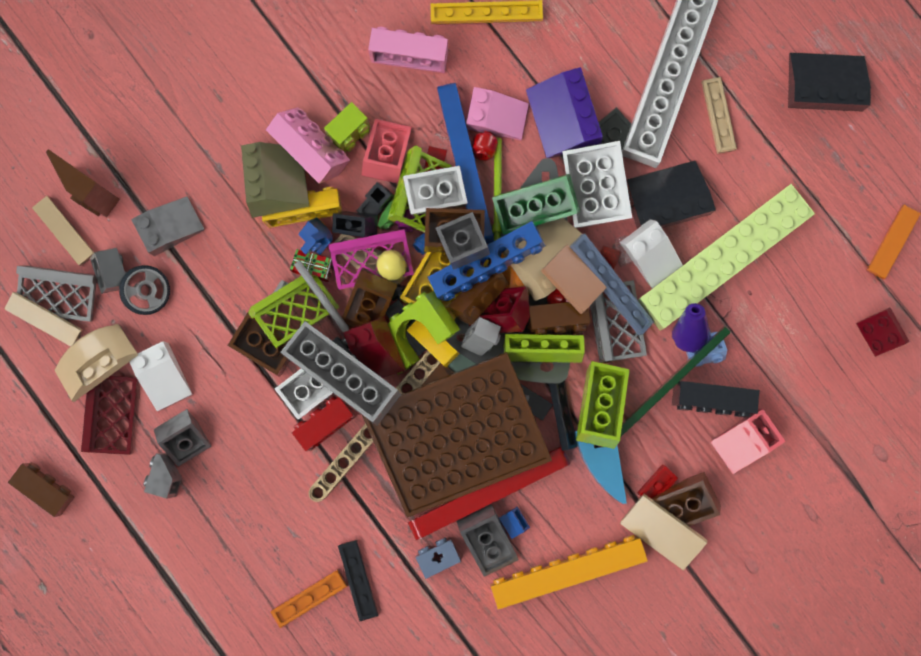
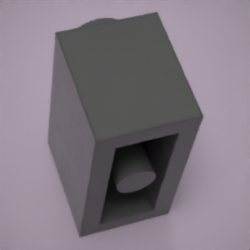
(108, 269)

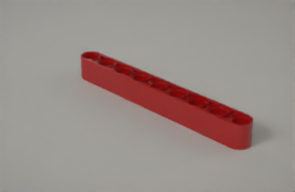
(483, 497)

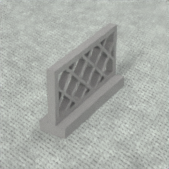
(61, 277)
(602, 333)

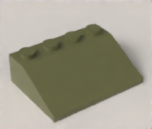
(272, 179)

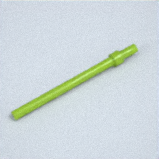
(496, 228)

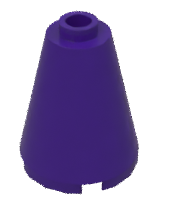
(691, 329)

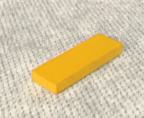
(442, 352)

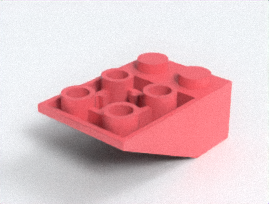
(747, 441)

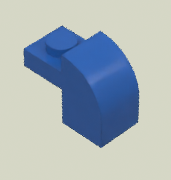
(316, 236)

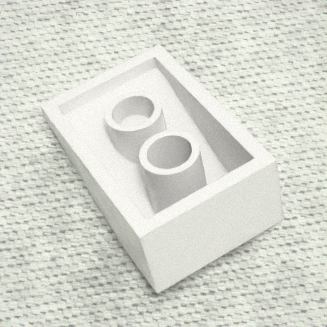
(435, 190)
(652, 252)
(160, 375)

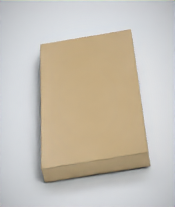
(663, 531)

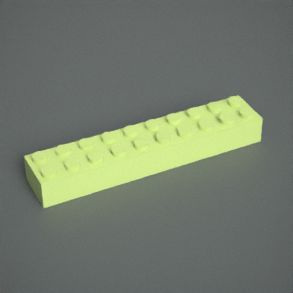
(726, 257)

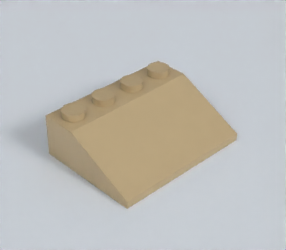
(555, 236)

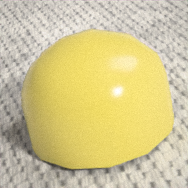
(391, 265)

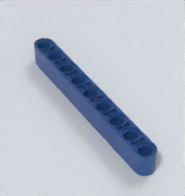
(463, 152)

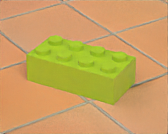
(603, 405)

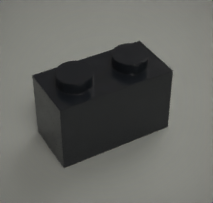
(355, 224)

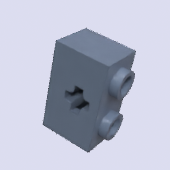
(431, 567)

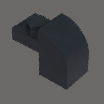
(377, 200)

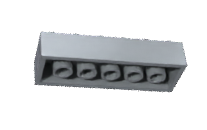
(341, 373)

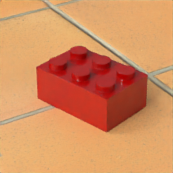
(323, 423)

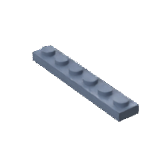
(616, 289)

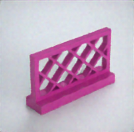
(363, 244)

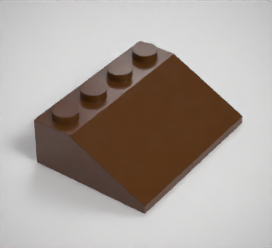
(82, 188)

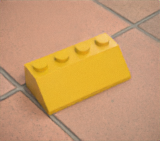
(321, 205)

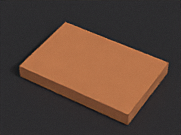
(573, 279)

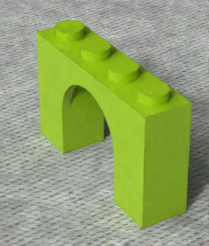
(432, 314)

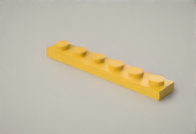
(486, 12)

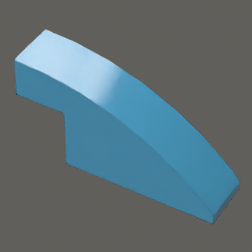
(605, 468)

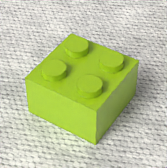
(348, 128)

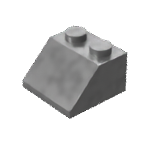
(181, 438)

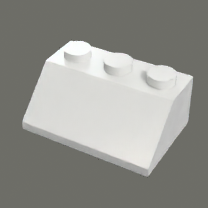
(302, 393)

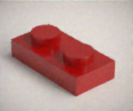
(658, 482)

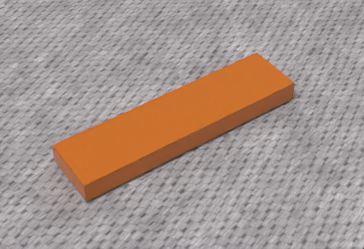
(893, 241)
(308, 598)

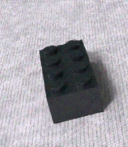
(710, 397)

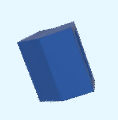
(514, 522)

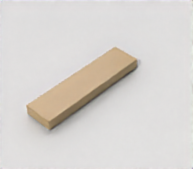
(719, 115)
(63, 230)
(43, 319)

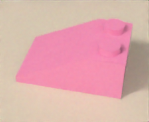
(496, 114)

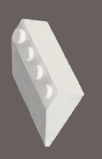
(598, 184)

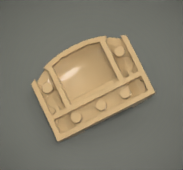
(94, 359)

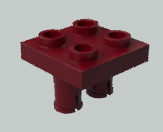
(882, 332)

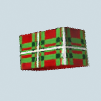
(314, 263)

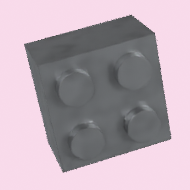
(463, 241)

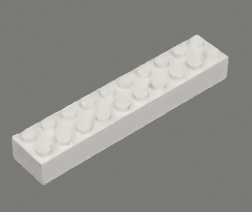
(668, 81)

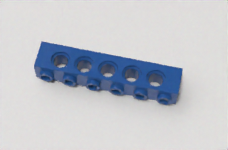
(528, 232)

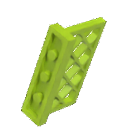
(400, 199)
(280, 297)

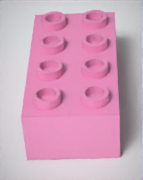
(408, 49)
(308, 144)

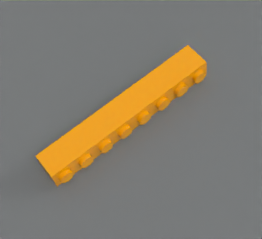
(568, 572)

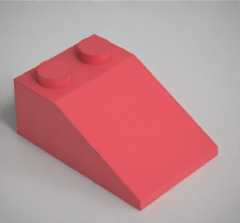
(386, 151)

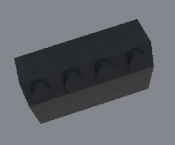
(828, 82)
(671, 196)

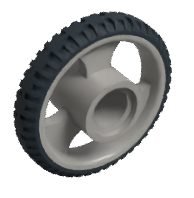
(151, 274)

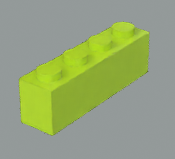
(544, 348)

